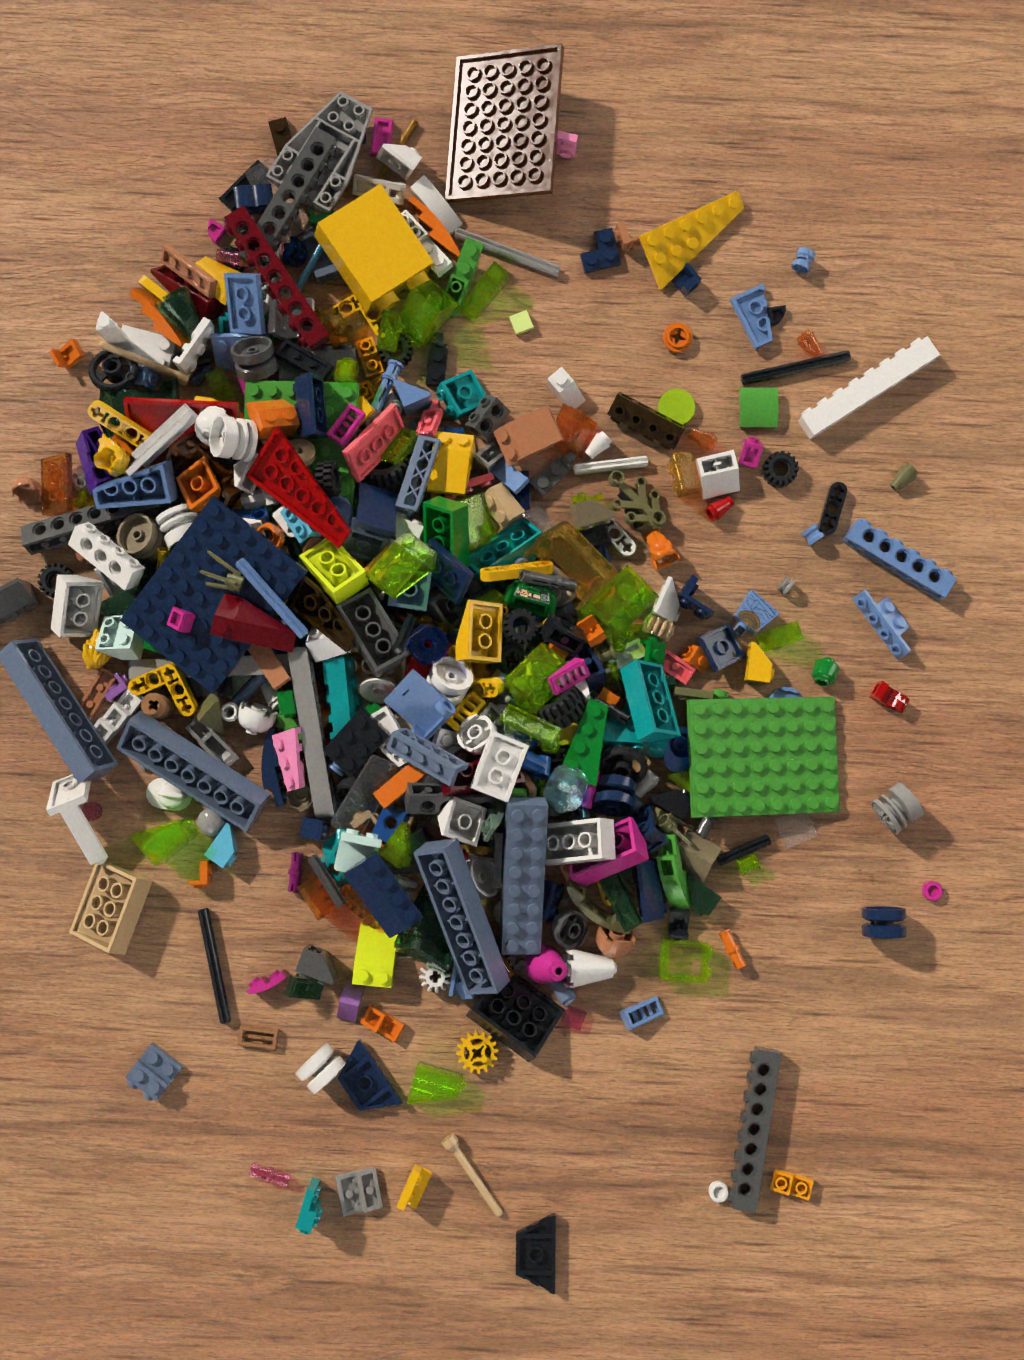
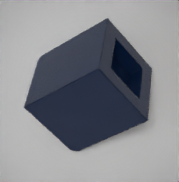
(686, 280)

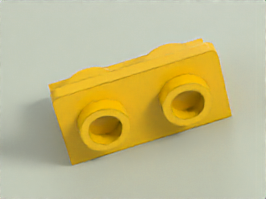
(414, 1187)

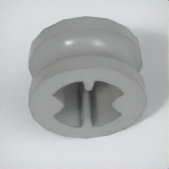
(785, 585)

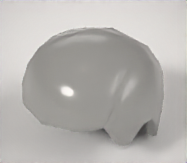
(210, 822)

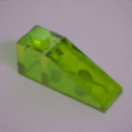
(485, 291)

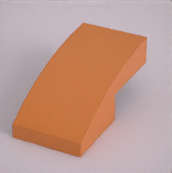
(383, 1023)

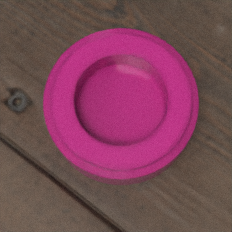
(932, 890)

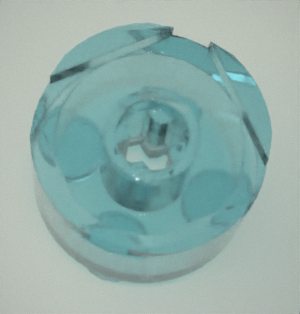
(565, 788)

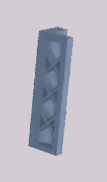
(415, 471)
(426, 755)

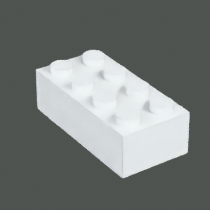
(580, 841)

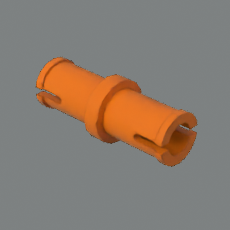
(732, 949)

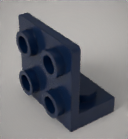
(687, 601)
(645, 821)

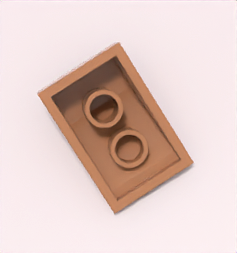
(528, 436)

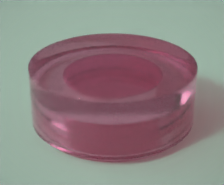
(92, 811)

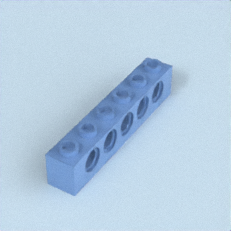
(904, 569)

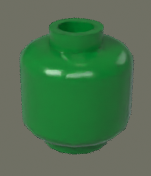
(825, 671)

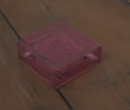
(574, 1017)

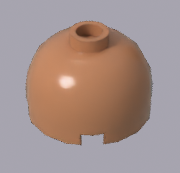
(613, 943)

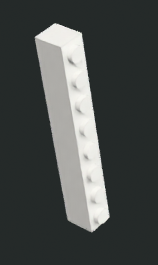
(868, 387)

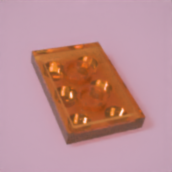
(57, 484)

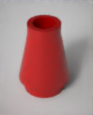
(719, 508)

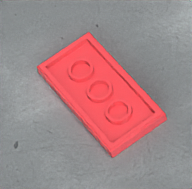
(367, 448)

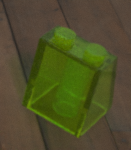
(426, 312)
(479, 520)
(165, 840)

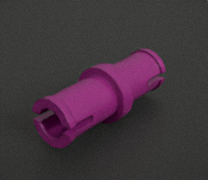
(295, 871)

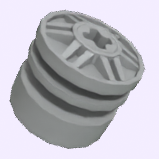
(897, 808)

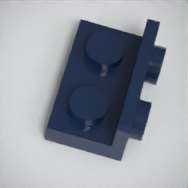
(552, 895)

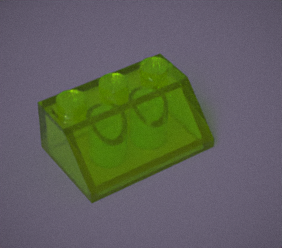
(622, 601)
(529, 679)

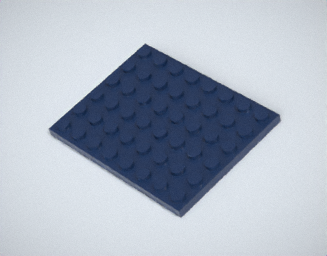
(181, 585)

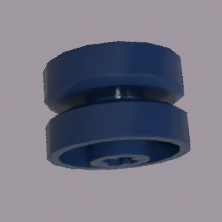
(614, 795)
(883, 924)

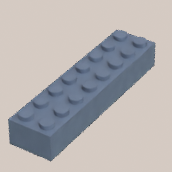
(57, 710)
(193, 770)
(523, 875)
(462, 916)

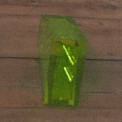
(434, 1084)

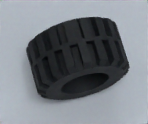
(388, 475)
(563, 708)

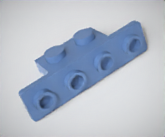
(885, 621)

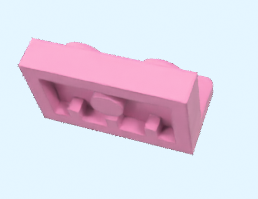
(566, 144)

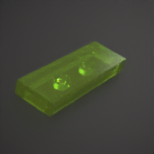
(530, 724)

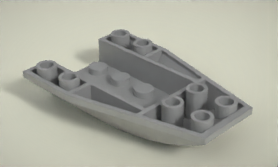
(347, 122)

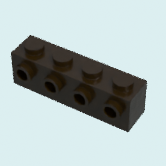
(646, 420)

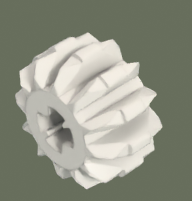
(434, 983)

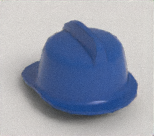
(676, 754)

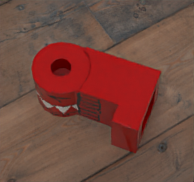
(889, 697)

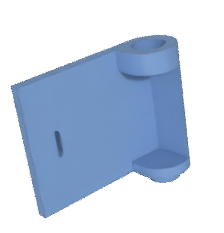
(421, 705)

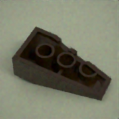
(316, 609)

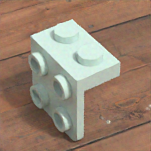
(354, 848)

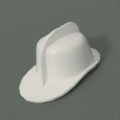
(166, 796)

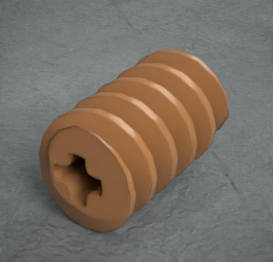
(157, 706)

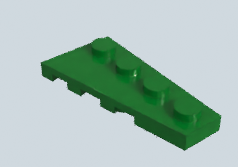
(588, 741)

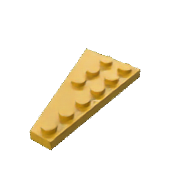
(683, 238)

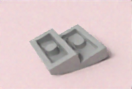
(358, 1191)

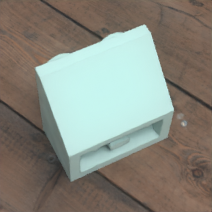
(119, 640)

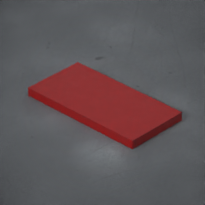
(153, 412)

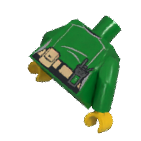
(533, 597)

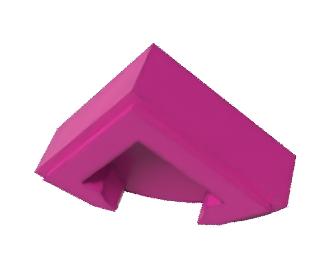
(216, 231)

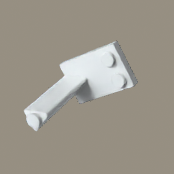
(138, 341)
(65, 799)

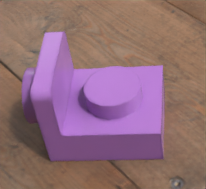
(116, 690)

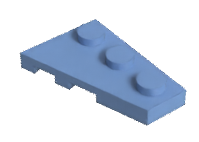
(753, 316)

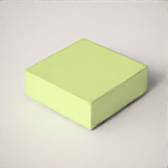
(521, 322)

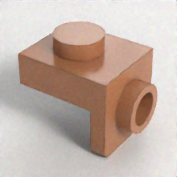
(621, 235)

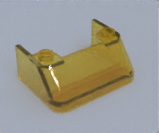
(576, 558)

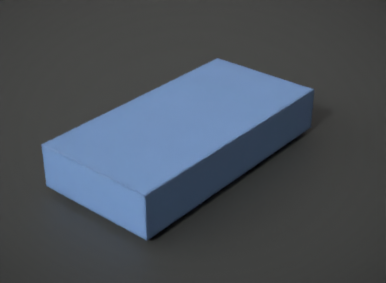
(509, 476)

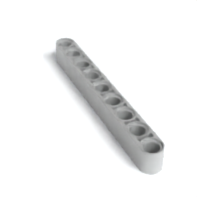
(245, 667)
(312, 732)

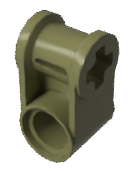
(604, 651)

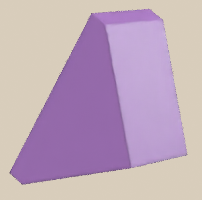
(350, 1001)

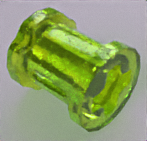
(747, 864)

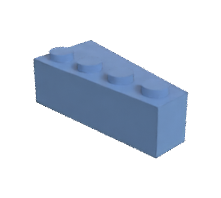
(143, 487)

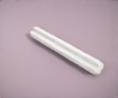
(611, 465)

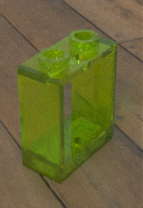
(705, 970)

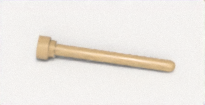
(183, 379)
(451, 1143)

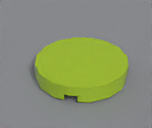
(677, 405)

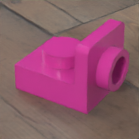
(750, 452)

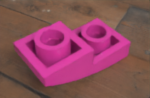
(262, 984)

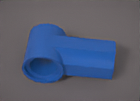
(258, 514)
(538, 765)

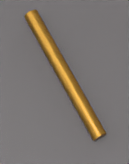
(403, 140)

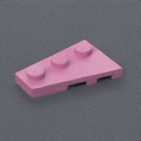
(288, 754)

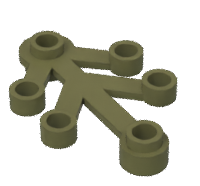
(638, 501)

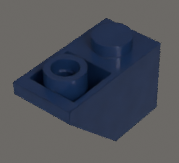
(315, 828)

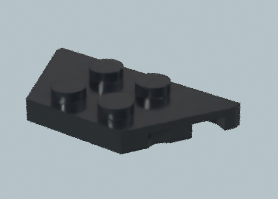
(537, 1252)

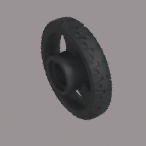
(112, 371)
(623, 762)

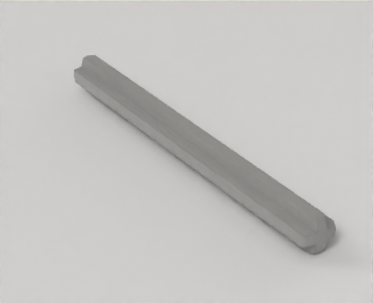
(510, 253)

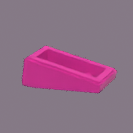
(336, 428)
(580, 673)

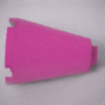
(547, 966)

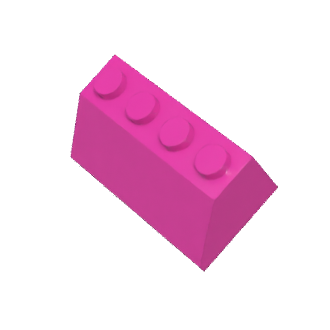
(629, 851)

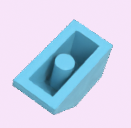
(224, 847)

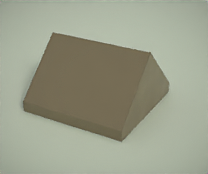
(699, 857)

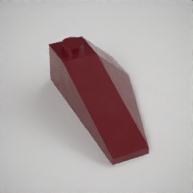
(205, 307)
(246, 623)

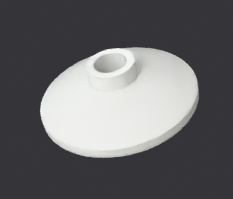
(376, 689)

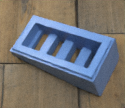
(626, 1018)

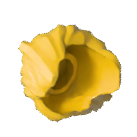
(111, 457)
(92, 658)

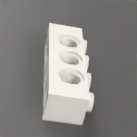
(106, 556)

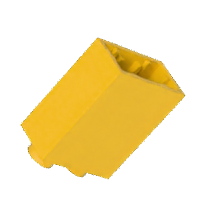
(374, 249)

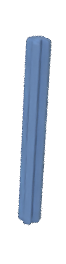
(271, 597)

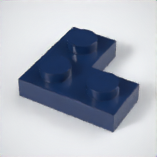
(606, 254)

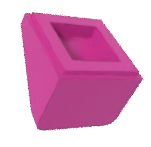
(181, 620)

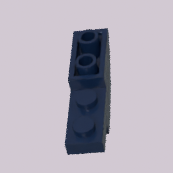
(271, 775)

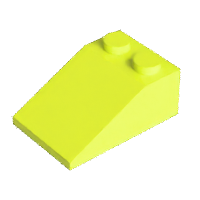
(335, 570)
(374, 958)

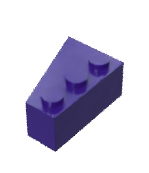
(87, 447)

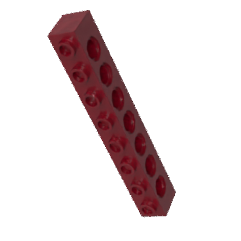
(241, 220)

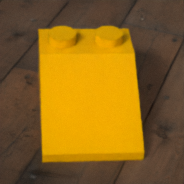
(452, 464)
(480, 633)

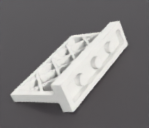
(162, 437)

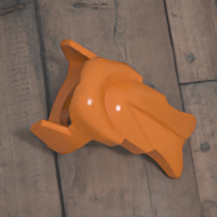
(275, 533)
(659, 549)

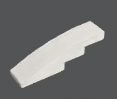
(117, 715)

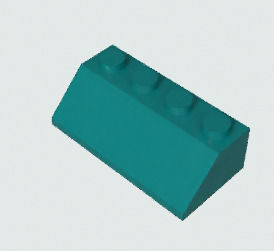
(504, 548)
(649, 701)

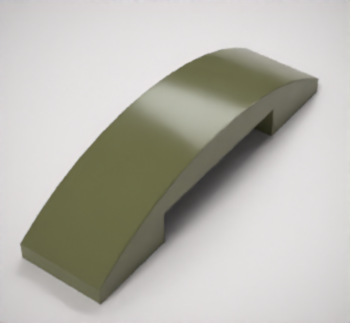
(591, 910)

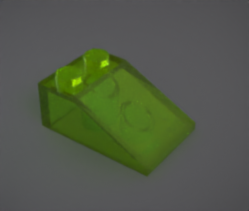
(402, 565)

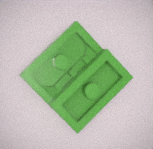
(758, 407)

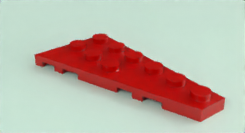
(291, 483)

